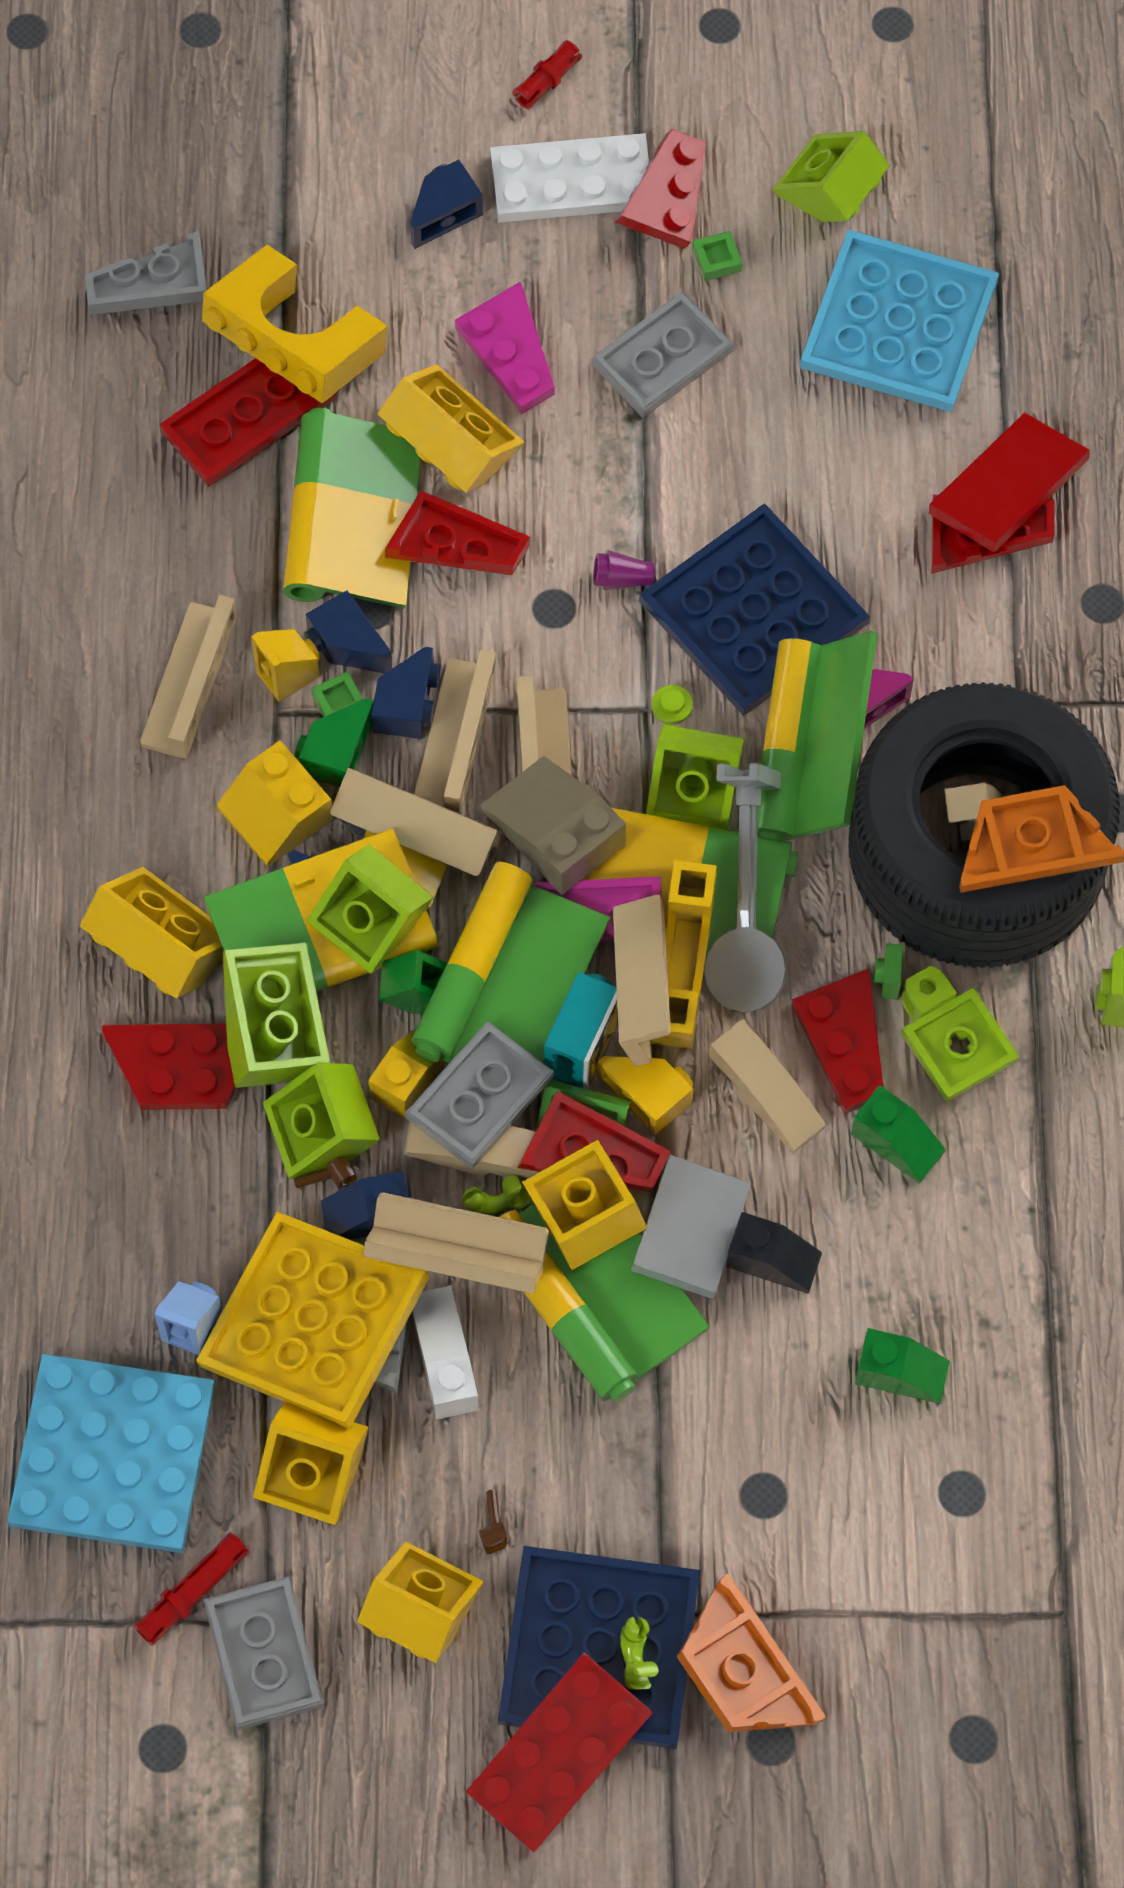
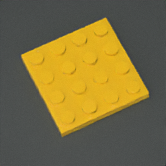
(312, 1320)

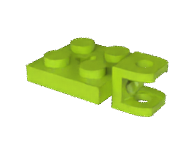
(942, 1016)

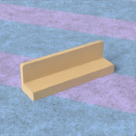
(189, 677)
(542, 724)
(456, 731)
(416, 822)
(641, 976)
(457, 1243)

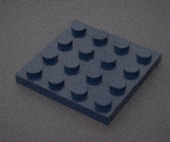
(746, 596)
(578, 1607)

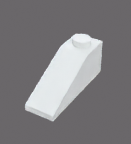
(444, 1354)

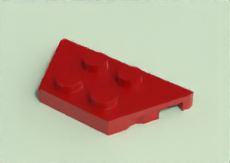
(174, 1064)

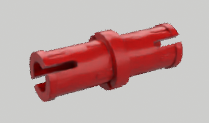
(547, 74)

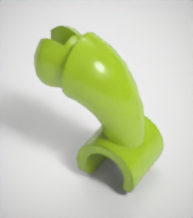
(513, 1196)
(632, 1643)

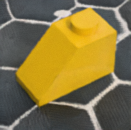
(285, 661)
(402, 1076)
(655, 1088)

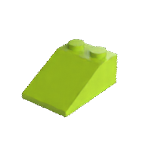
(272, 1014)

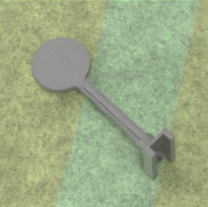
(746, 965)

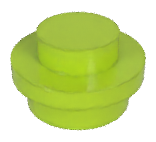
(672, 704)

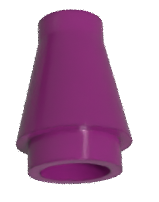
(621, 571)

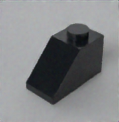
(773, 1253)

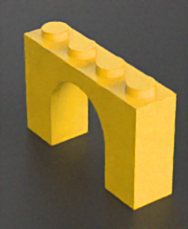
(313, 362)
(686, 946)

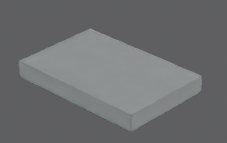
(662, 354)
(479, 1095)
(691, 1227)
(263, 1653)

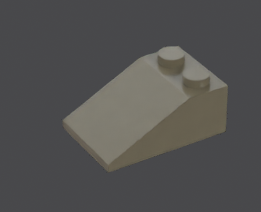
(556, 823)

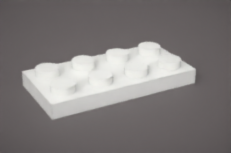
(567, 176)

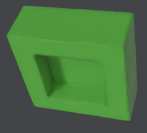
(717, 256)
(335, 694)
(889, 971)

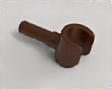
(338, 1169)
(494, 1536)

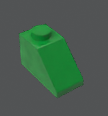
(335, 742)
(410, 981)
(897, 1134)
(901, 1367)

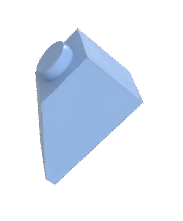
(188, 1316)

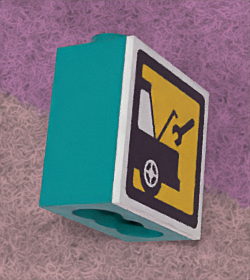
(582, 1030)

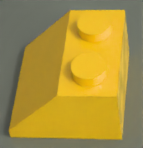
(275, 804)
(585, 1204)
(309, 1463)
(419, 1601)

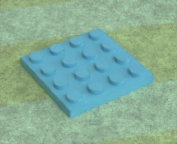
(899, 320)
(112, 1453)

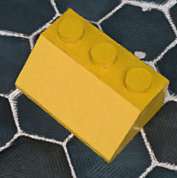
(449, 428)
(155, 931)

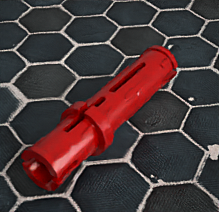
(184, 1595)

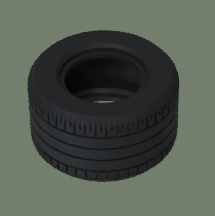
(916, 881)

